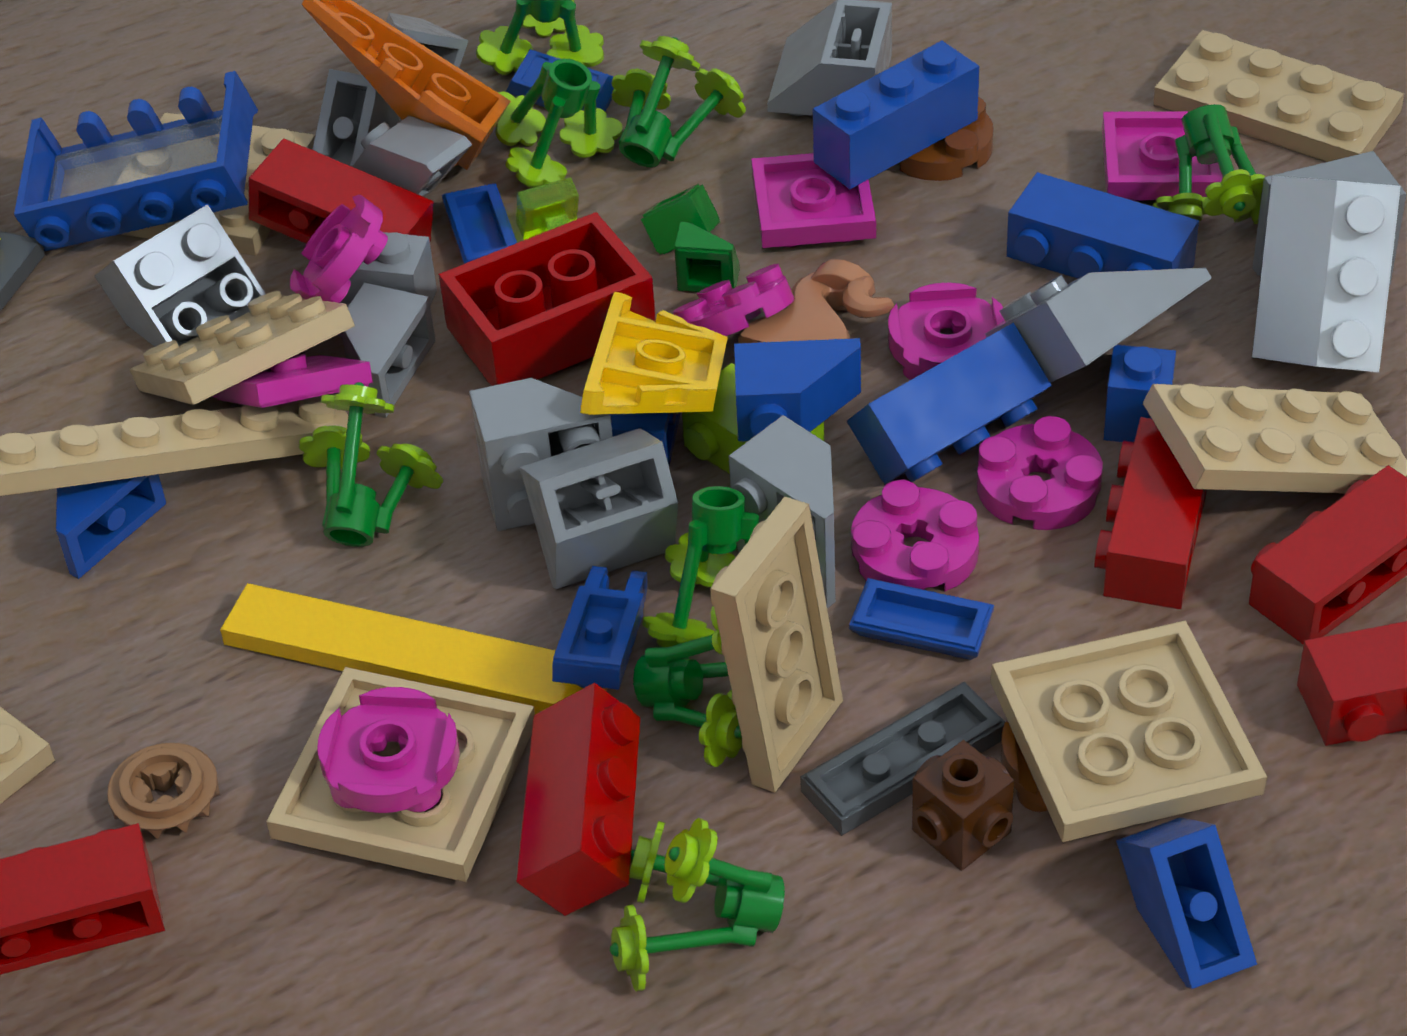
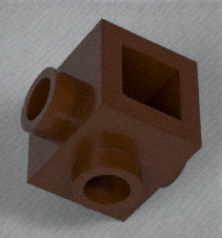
(962, 803)

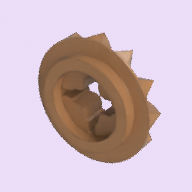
(159, 769)

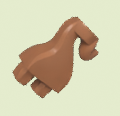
(812, 313)

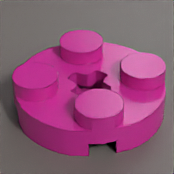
(339, 249)
(729, 308)
(917, 325)
(1046, 448)
(915, 512)
(395, 782)

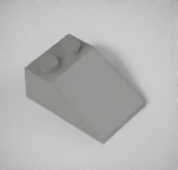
(1084, 319)

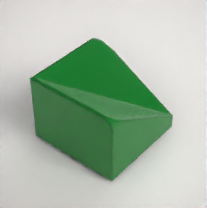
(664, 217)
(703, 259)

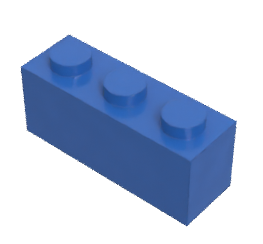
(895, 114)
(1093, 231)
(950, 406)

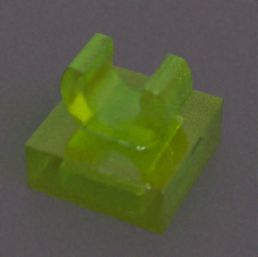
(546, 207)

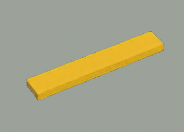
(392, 646)

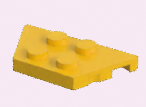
(652, 364)

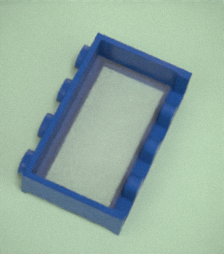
(138, 175)

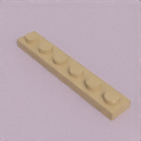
(158, 444)

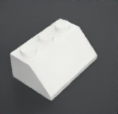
(1326, 273)

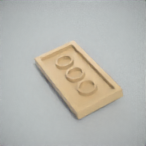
(1280, 97)
(1272, 437)
(777, 642)

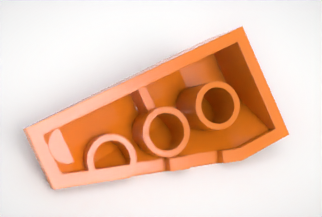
(410, 75)

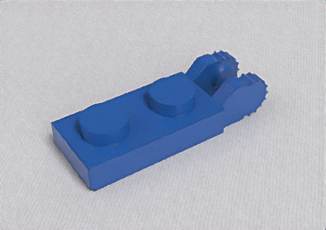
(600, 631)

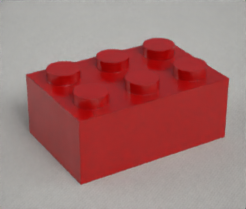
(542, 299)

